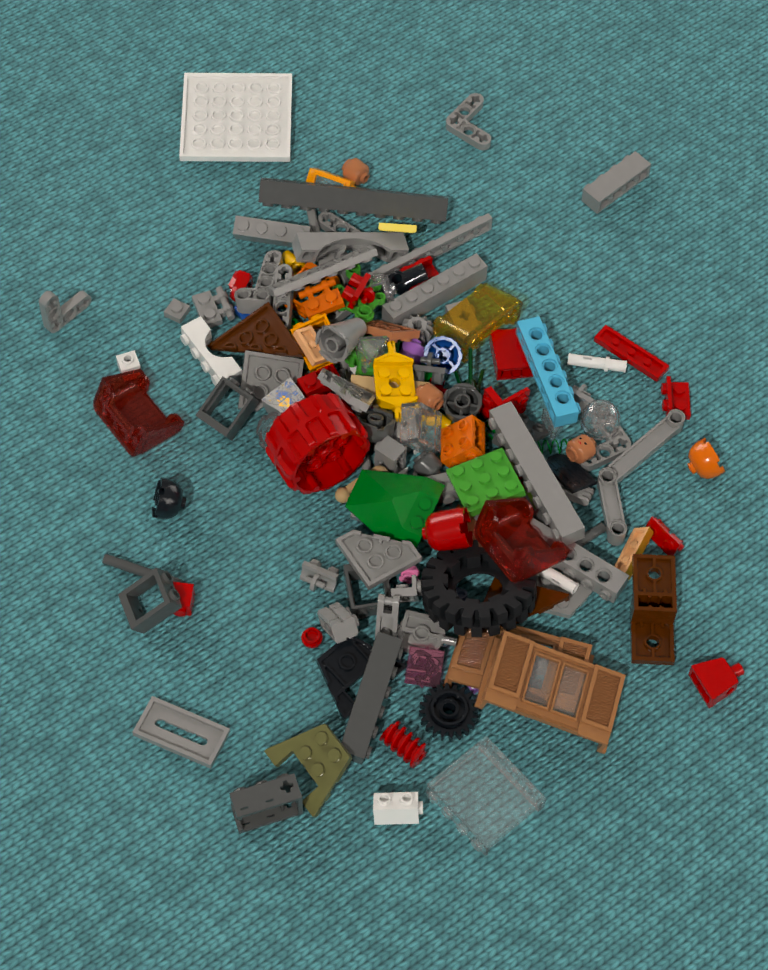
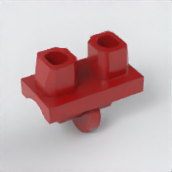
(352, 295)

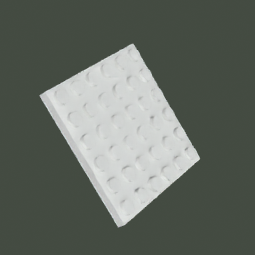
(236, 117)

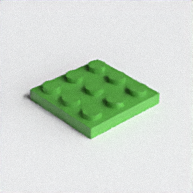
(485, 479)

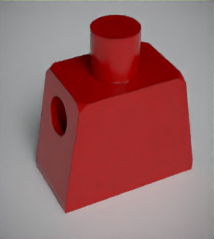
(715, 679)

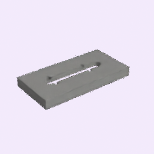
(161, 710)

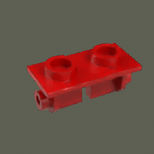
(667, 542)

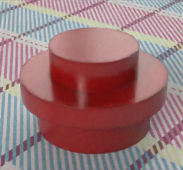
(311, 637)

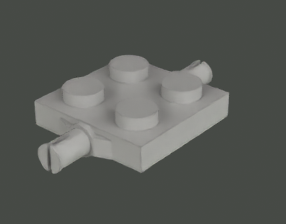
(421, 631)

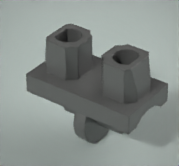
(438, 373)

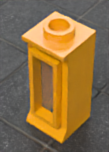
(323, 177)

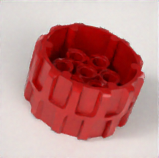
(317, 443)

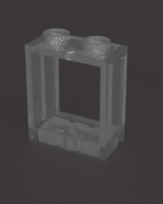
(422, 429)

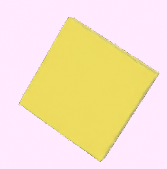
(397, 227)

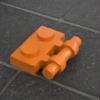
(324, 303)

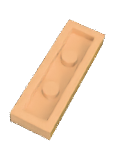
(636, 544)

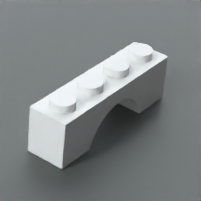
(197, 336)

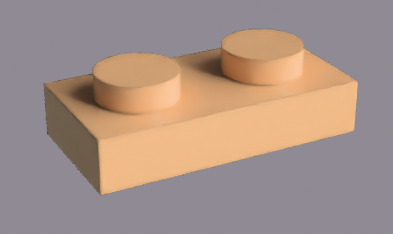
(306, 339)

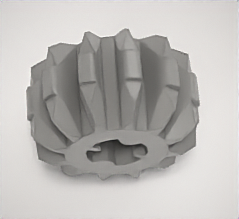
(421, 324)

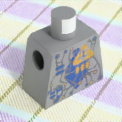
(282, 397)

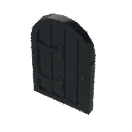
(570, 473)

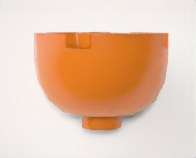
(704, 460)

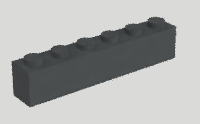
(370, 696)

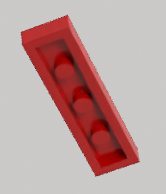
(629, 351)

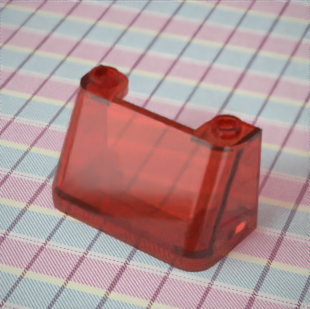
(132, 414)
(513, 542)

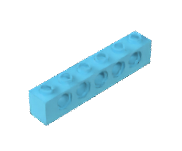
(560, 414)

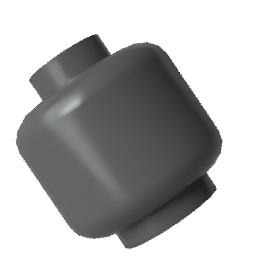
(427, 464)

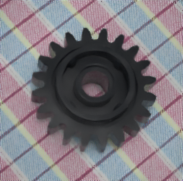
(448, 724)

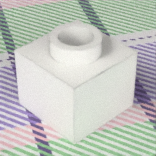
(127, 362)

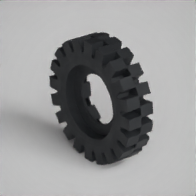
(446, 606)

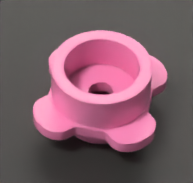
(406, 576)

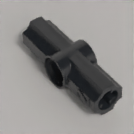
(407, 278)

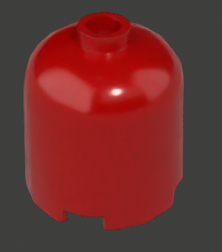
(448, 530)

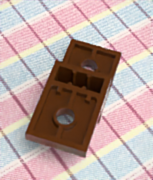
(653, 609)

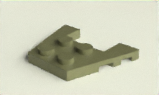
(322, 758)

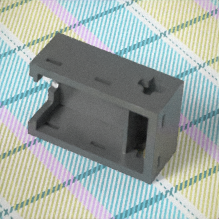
(266, 800)

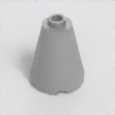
(340, 339)

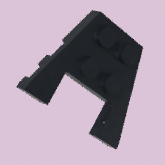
(343, 667)

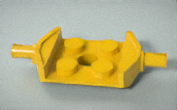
(398, 369)

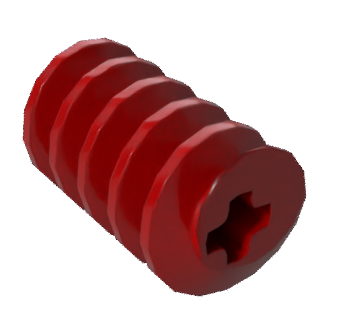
(404, 744)

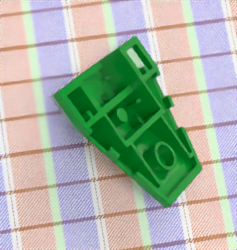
(394, 503)

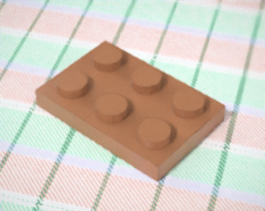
(393, 331)

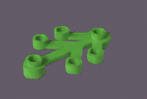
(363, 311)

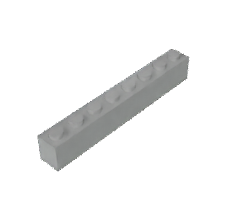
(536, 473)

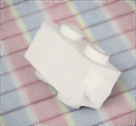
(396, 808)

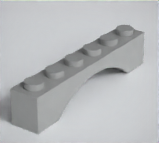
(314, 245)

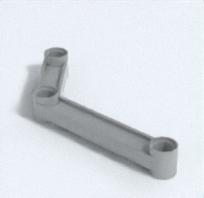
(627, 463)

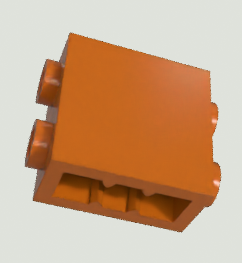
(462, 441)

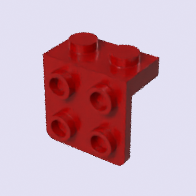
(492, 400)

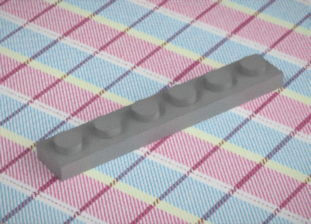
(326, 269)

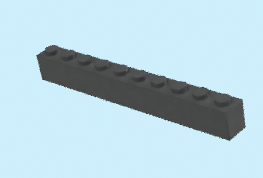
(353, 199)

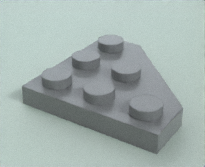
(266, 372)
(354, 395)
(377, 556)

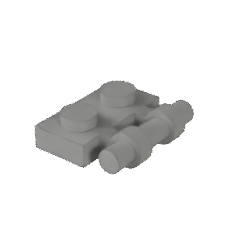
(206, 307)

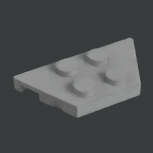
(568, 608)

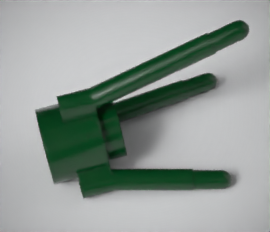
(470, 380)

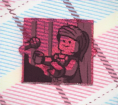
(424, 666)

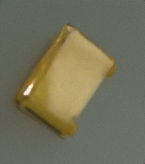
(478, 317)

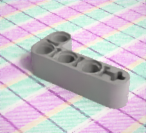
(251, 299)

